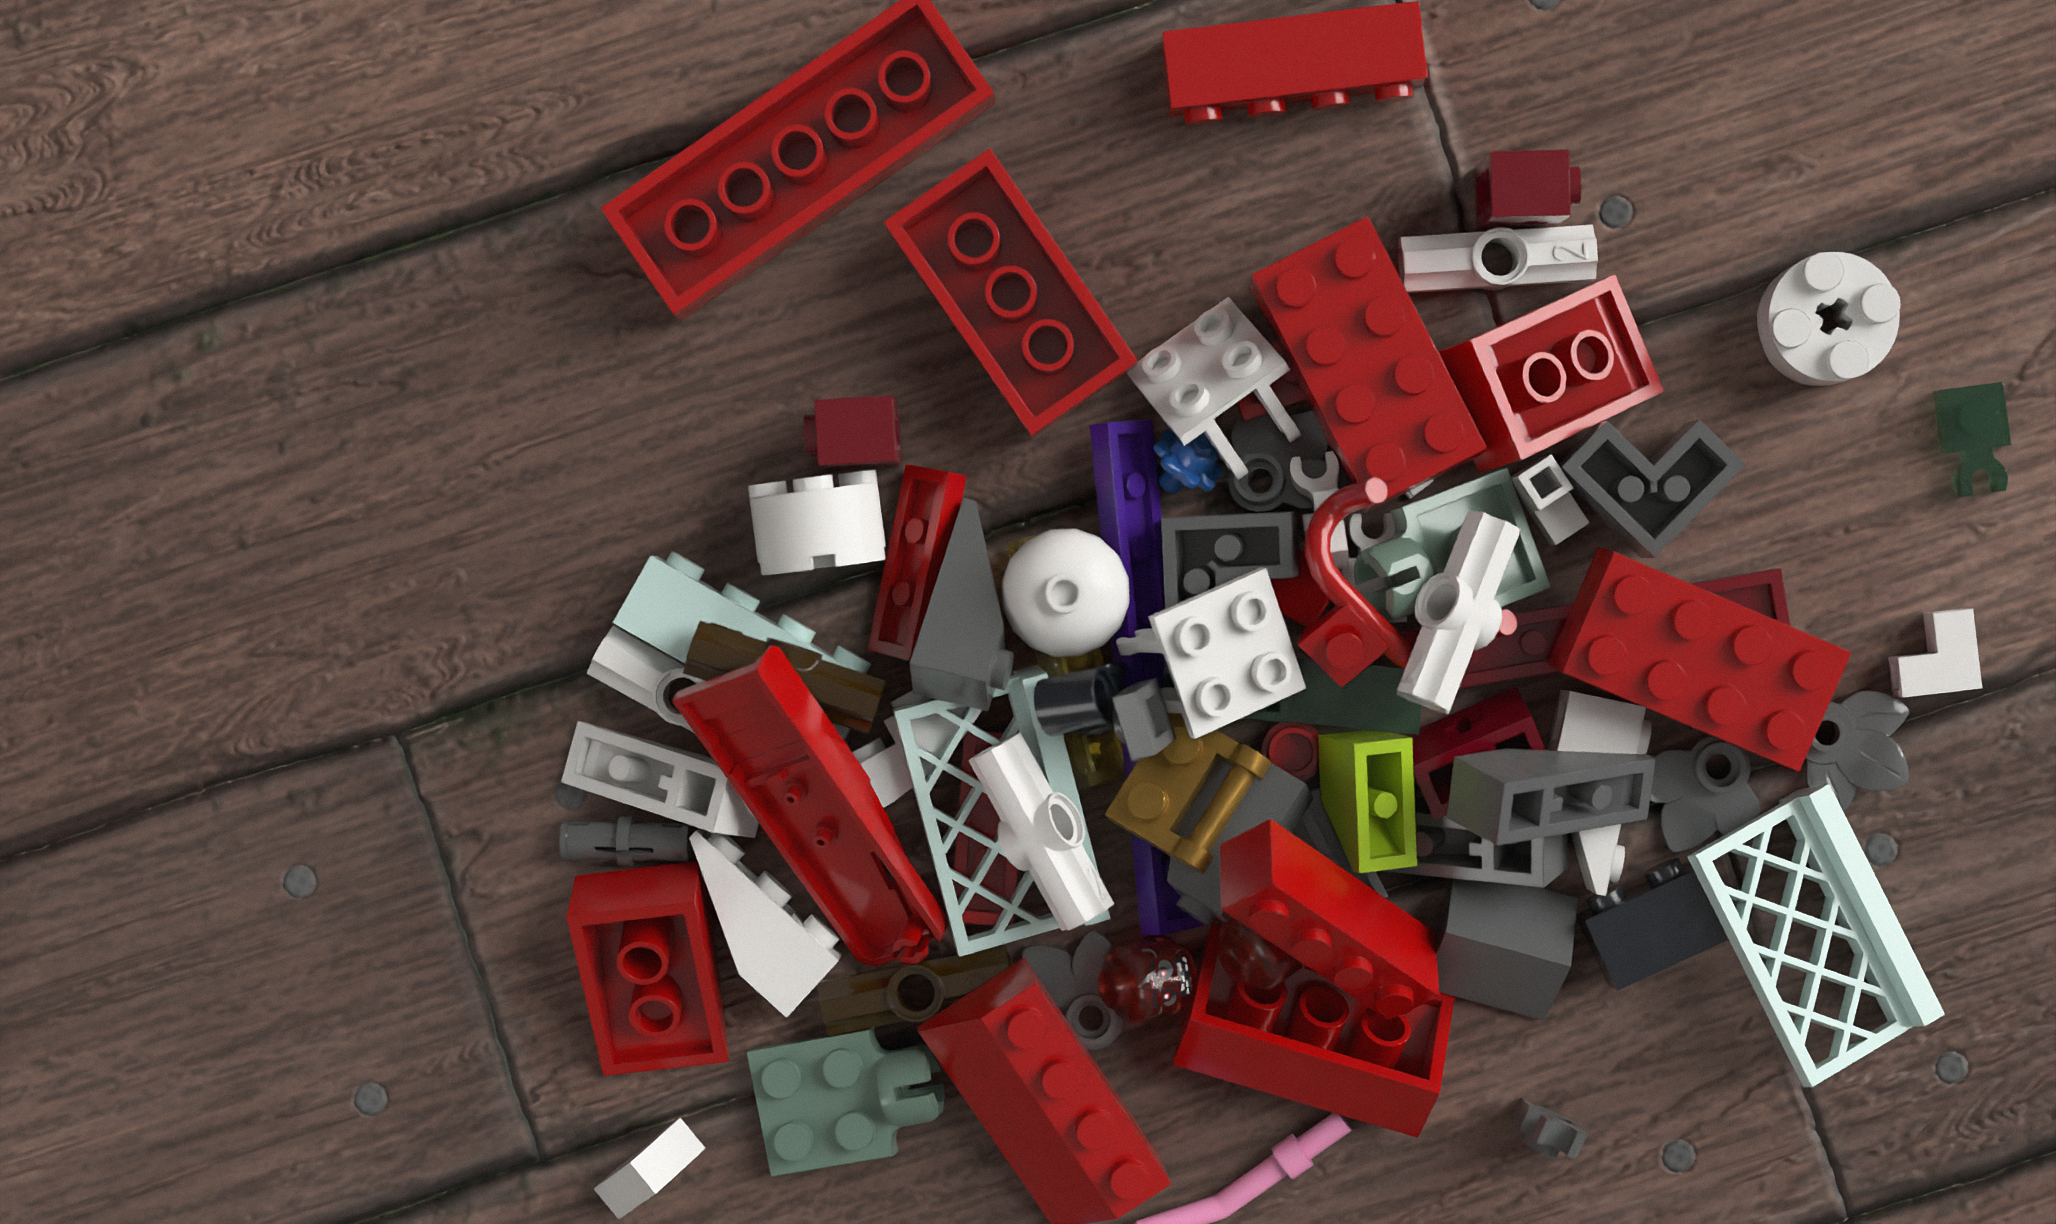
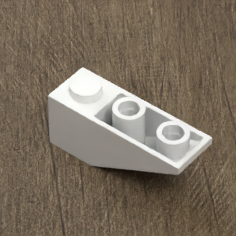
(1600, 726)
(767, 938)

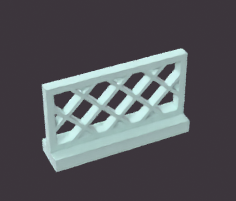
(1055, 765)
(1864, 921)

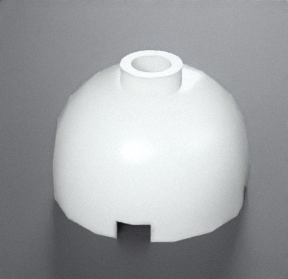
(1065, 592)

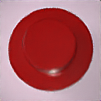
(1293, 749)

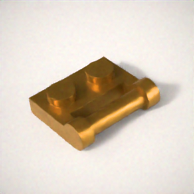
(1168, 784)

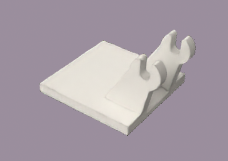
(1209, 371)
(1222, 653)

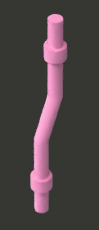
(1289, 1158)

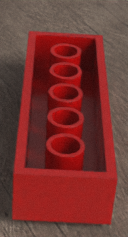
(799, 155)

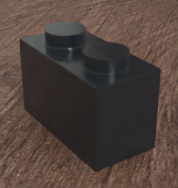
(1650, 924)

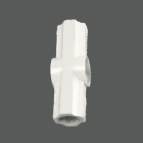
(1538, 258)
(1458, 611)
(639, 672)
(1041, 832)

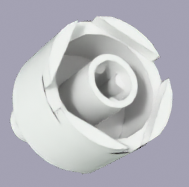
(1863, 308)
(817, 523)

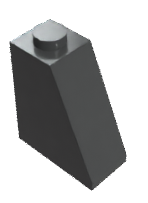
(1275, 798)

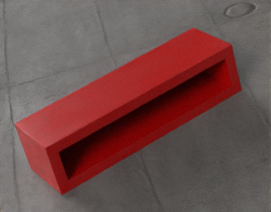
(1294, 60)
(1328, 920)

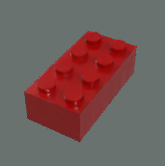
(1010, 293)
(1366, 362)
(1699, 658)

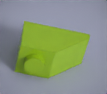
(1370, 797)

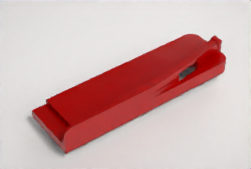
(815, 806)

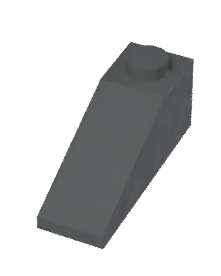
(962, 637)
(1546, 792)
(1457, 853)

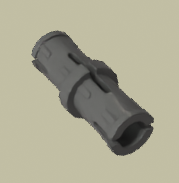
(625, 841)

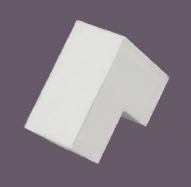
(1547, 499)
(1949, 661)
(649, 1169)

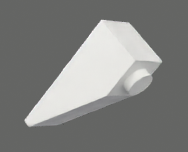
(657, 780)

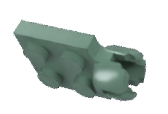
(1426, 538)
(839, 1098)

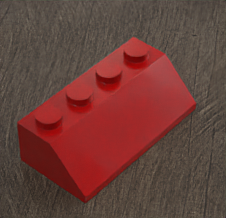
(1316, 1045)
(1045, 1100)

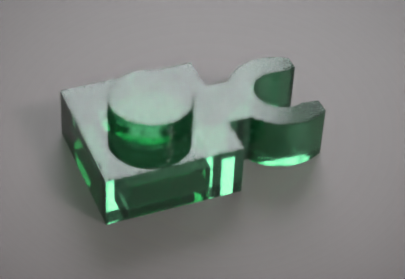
(1974, 423)

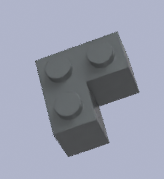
(1654, 497)
(1218, 548)

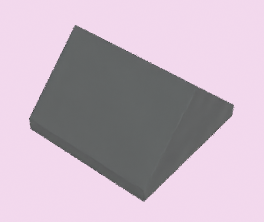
(1505, 944)

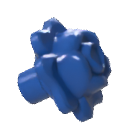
(1187, 464)

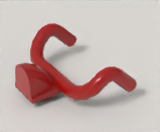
(1353, 630)

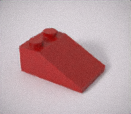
(1552, 372)
(649, 967)

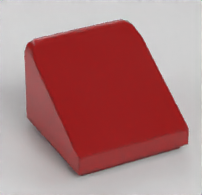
(1300, 596)

